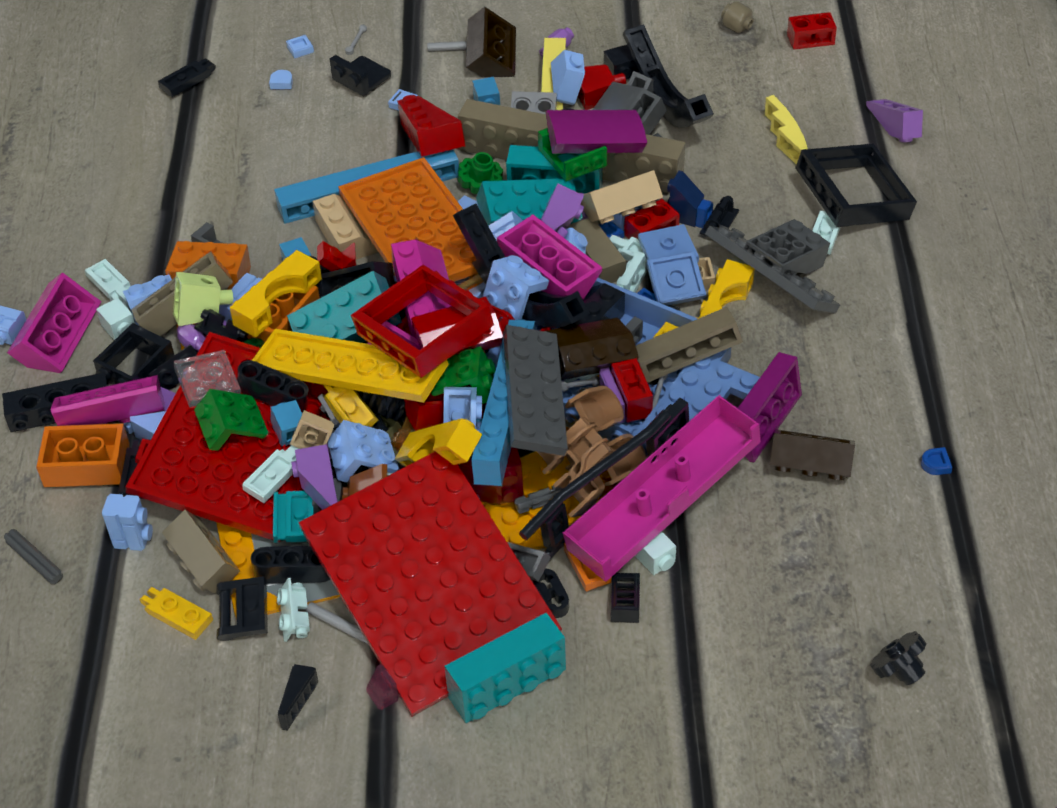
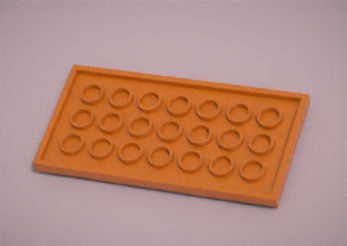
(408, 206)

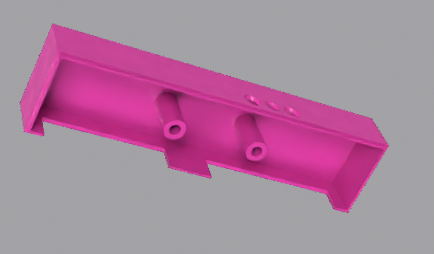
(662, 489)

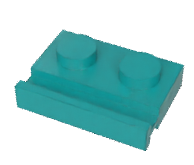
(288, 512)

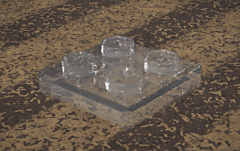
(205, 373)

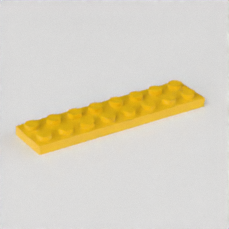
(344, 365)

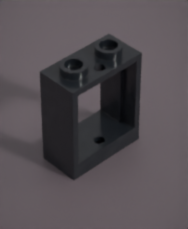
(133, 338)

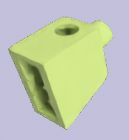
(196, 293)

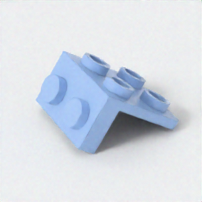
(511, 283)
(462, 403)
(357, 446)

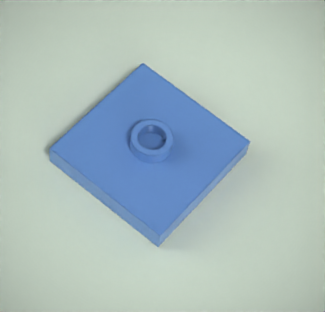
(666, 242)
(676, 278)

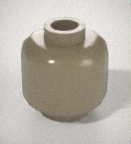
(737, 17)

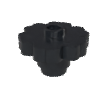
(901, 659)

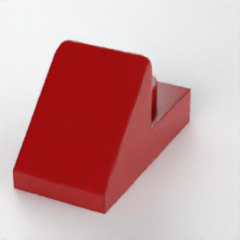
(333, 259)

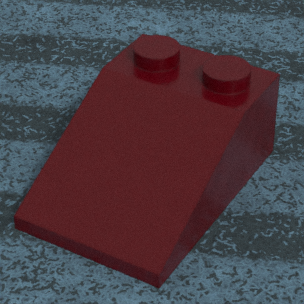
(512, 483)

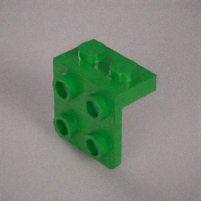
(468, 368)
(226, 414)

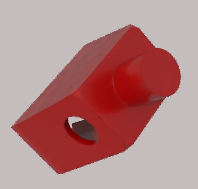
(595, 84)

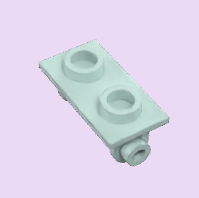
(291, 620)

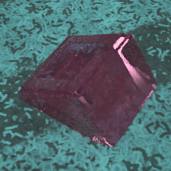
(382, 688)

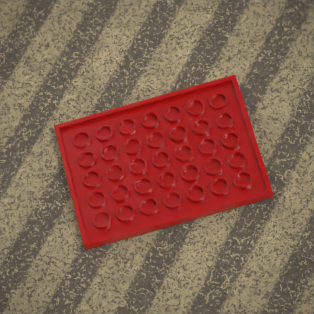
(208, 483)
(423, 573)

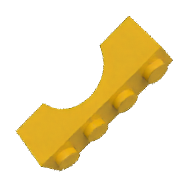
(294, 275)
(731, 284)
(451, 440)

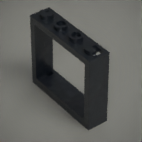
(812, 169)

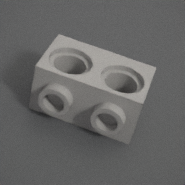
(534, 101)

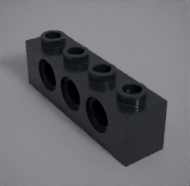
(32, 405)

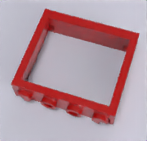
(420, 362)

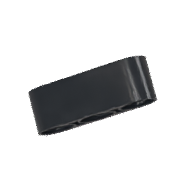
(271, 385)
(287, 562)

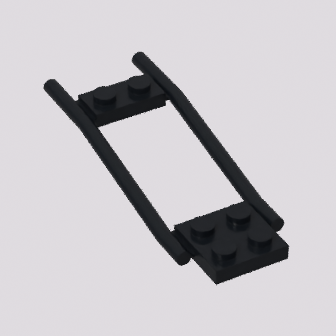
(553, 516)

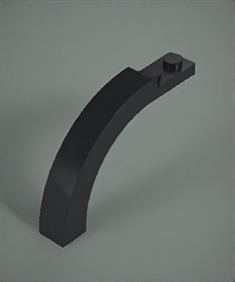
(680, 110)
(541, 307)

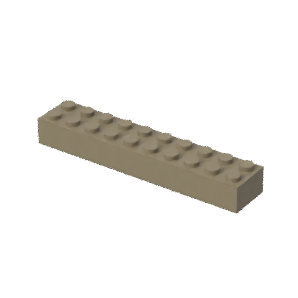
(496, 127)

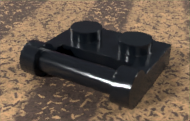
(251, 608)

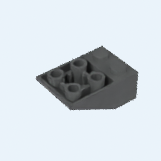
(628, 97)
(792, 247)

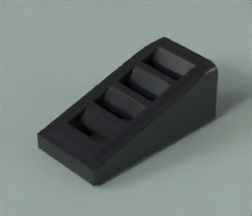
(625, 614)
(297, 692)

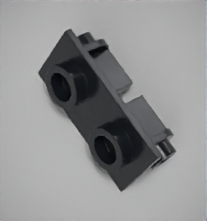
(721, 215)
(214, 322)
(166, 371)

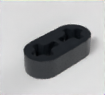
(555, 591)

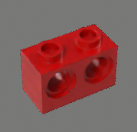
(811, 30)
(651, 219)
(633, 389)

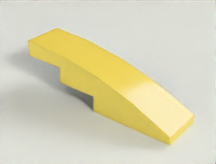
(552, 49)
(783, 125)

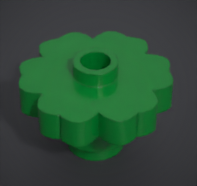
(478, 169)

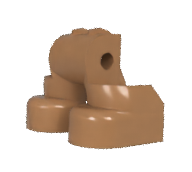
(604, 409)
(586, 450)

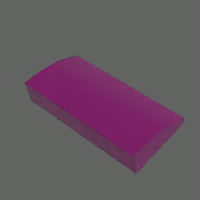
(591, 129)
(772, 398)

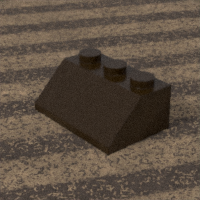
(490, 45)
(593, 347)
(812, 454)

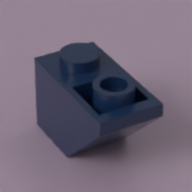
(684, 198)

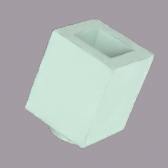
(115, 317)
(658, 554)

